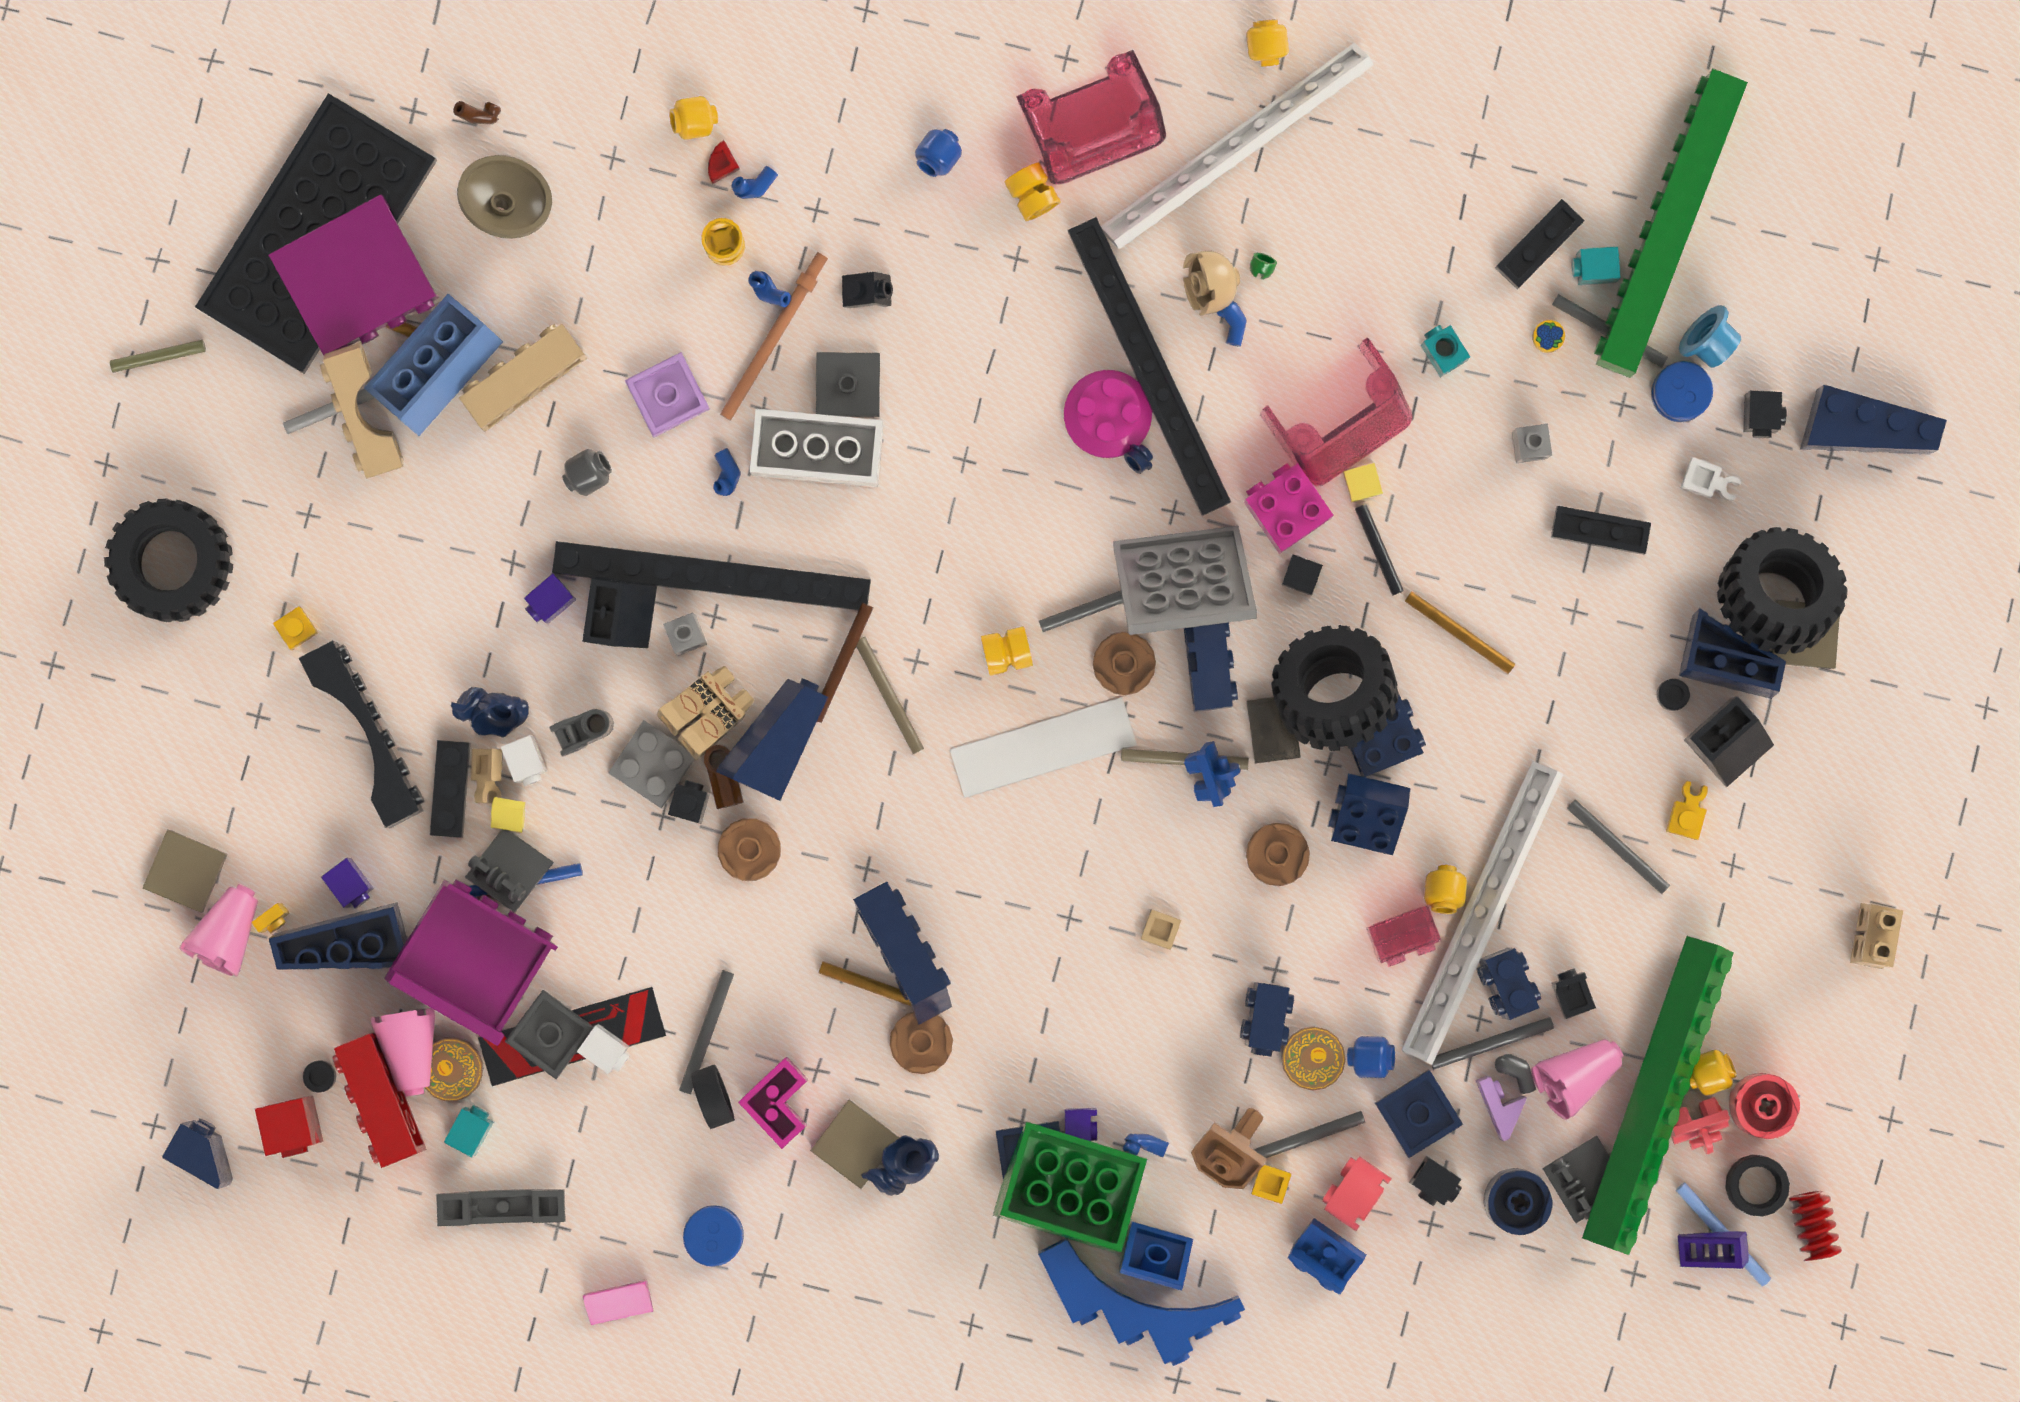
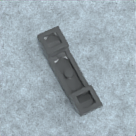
(501, 1207)

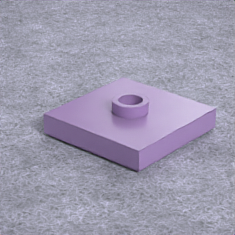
(667, 394)

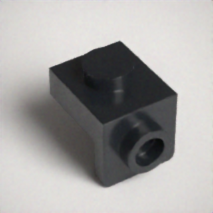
(866, 290)
(1573, 993)

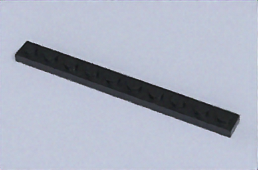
(1149, 366)
(711, 576)

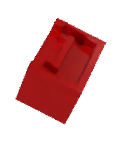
(289, 1126)

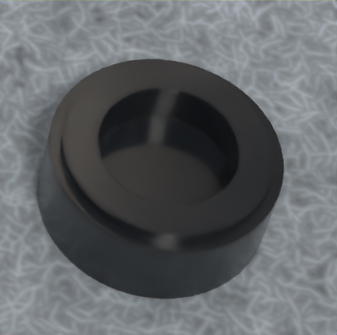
(1673, 694)
(319, 1076)

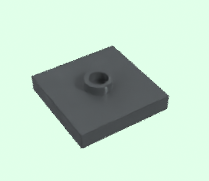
(848, 384)
(549, 1034)

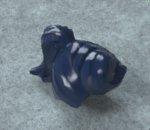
(490, 712)
(904, 1163)

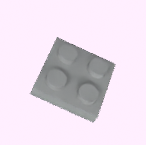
(652, 764)

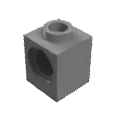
(1531, 443)
(685, 634)

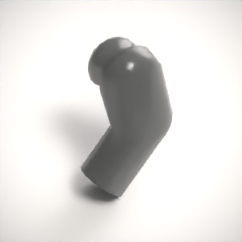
(1518, 1069)

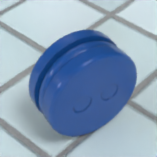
(1682, 391)
(713, 1235)

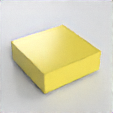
(1362, 482)
(508, 814)

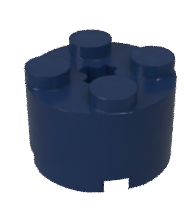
(1525, 1218)

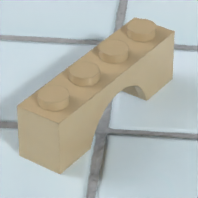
(375, 448)

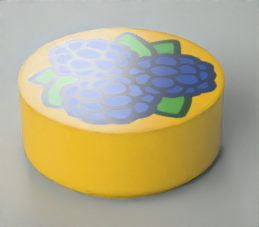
(1548, 336)

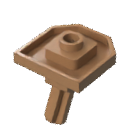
(1227, 1155)

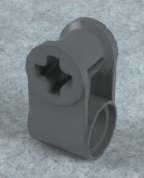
(579, 731)

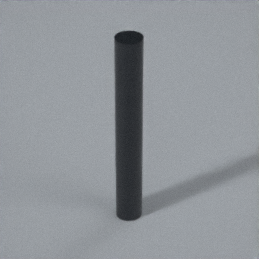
(1379, 549)

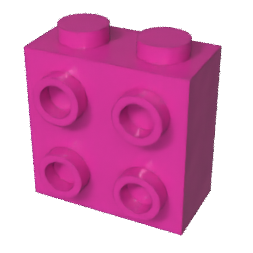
(1287, 507)

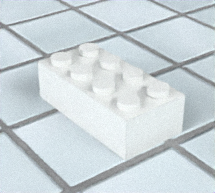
(816, 447)

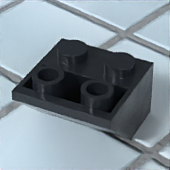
(619, 613)
(1730, 740)

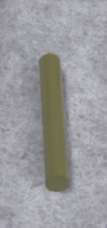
(157, 356)

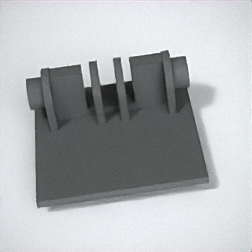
(508, 869)
(1579, 1176)

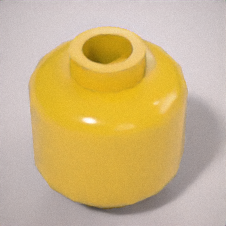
(1267, 42)
(693, 117)
(1445, 889)
(1713, 1073)

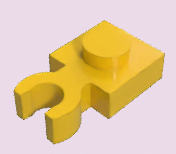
(1686, 816)

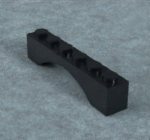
(392, 793)

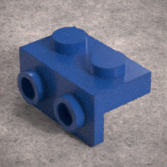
(1326, 1256)

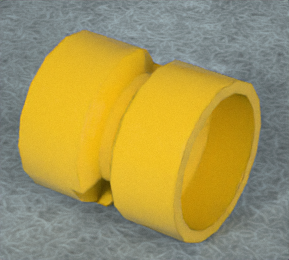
(1031, 190)
(723, 241)
(1006, 651)

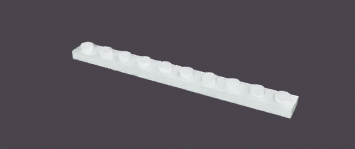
(1237, 145)
(1482, 912)

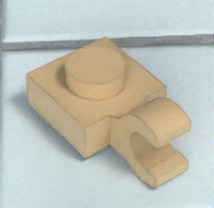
(486, 769)

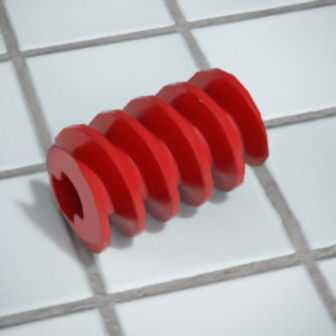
(1816, 1225)

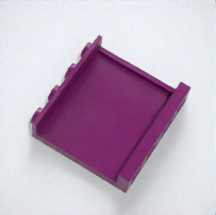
(354, 277)
(470, 960)

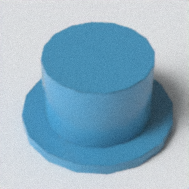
(1711, 337)

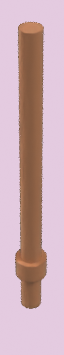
(805, 283)

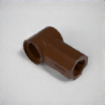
(724, 789)

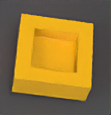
(295, 628)
(271, 919)
(1271, 1184)

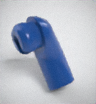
(754, 187)
(766, 289)
(1237, 323)
(729, 474)
(1145, 1142)

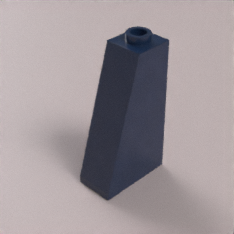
(776, 739)

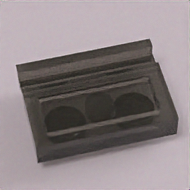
(1268, 733)

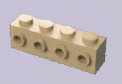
(522, 377)

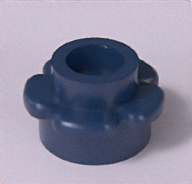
(1139, 458)

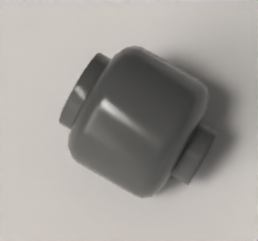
(586, 472)

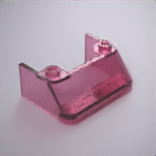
(1356, 438)

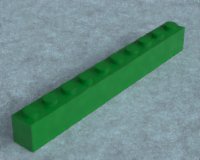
(1671, 222)
(1658, 1095)

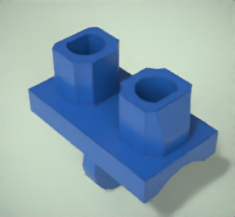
(1216, 771)

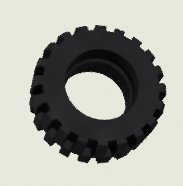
(127, 552)
(1801, 562)
(1328, 654)

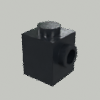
(1763, 413)
(689, 802)
(1435, 1182)

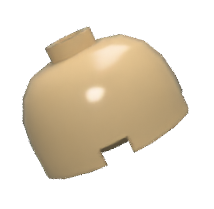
(1210, 281)

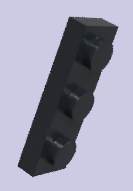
(1539, 244)
(1600, 530)
(450, 789)

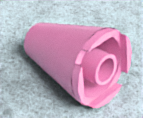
(224, 931)
(407, 1047)
(1576, 1075)

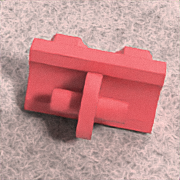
(1712, 1120)

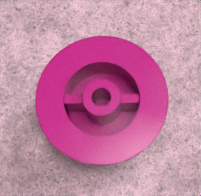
(1107, 413)

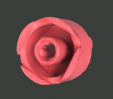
(1780, 1113)
(1356, 1192)

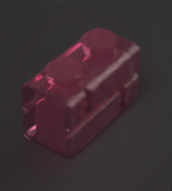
(1403, 935)

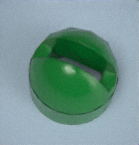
(1262, 264)

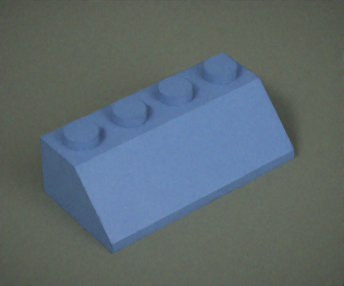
(433, 364)

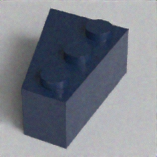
(1724, 659)
(1210, 666)

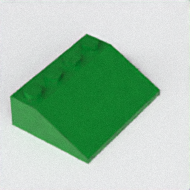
(1070, 1188)

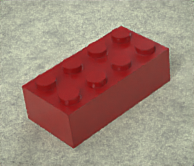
(381, 1107)

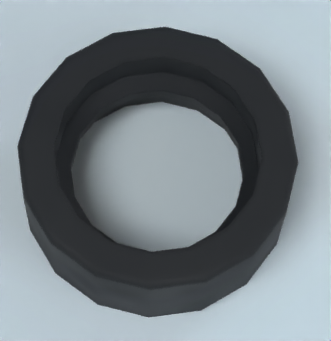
(712, 1096)
(1777, 1171)

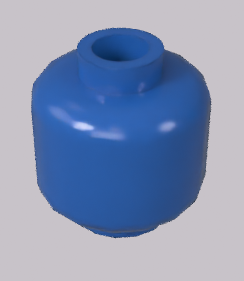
(938, 152)
(1371, 1057)

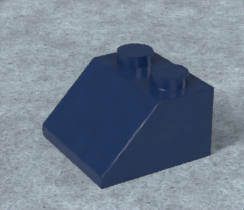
(200, 1153)

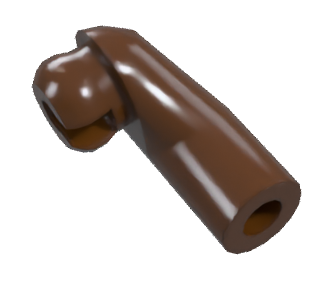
(476, 116)

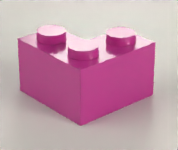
(768, 1103)

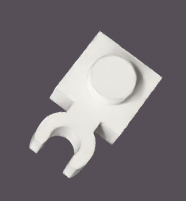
(1705, 478)

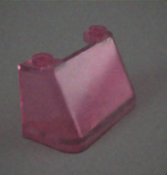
(1094, 122)

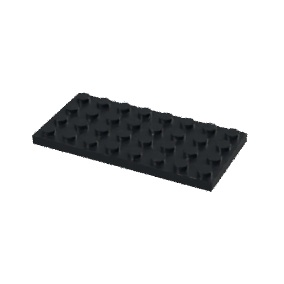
(330, 171)

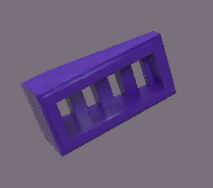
(1737, 1261)

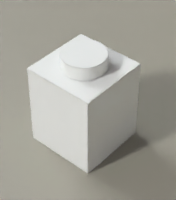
(524, 760)
(604, 1050)

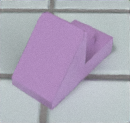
(1502, 1115)

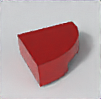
(721, 163)

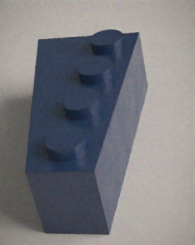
(1863, 424)
(350, 941)
(904, 951)

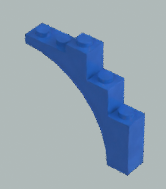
(1169, 1327)

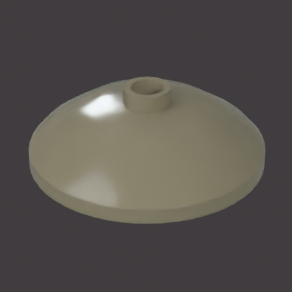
(509, 185)

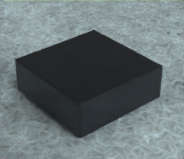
(1302, 574)

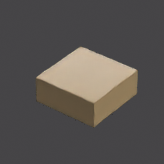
(1161, 929)

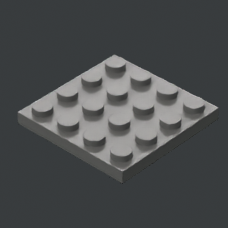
(1184, 580)

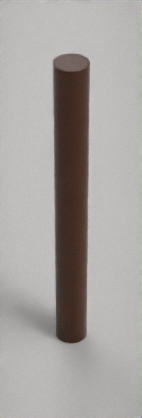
(845, 655)

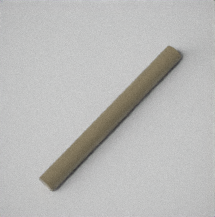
(889, 696)
(1172, 758)

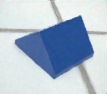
(1156, 1256)

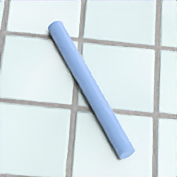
(1716, 1226)

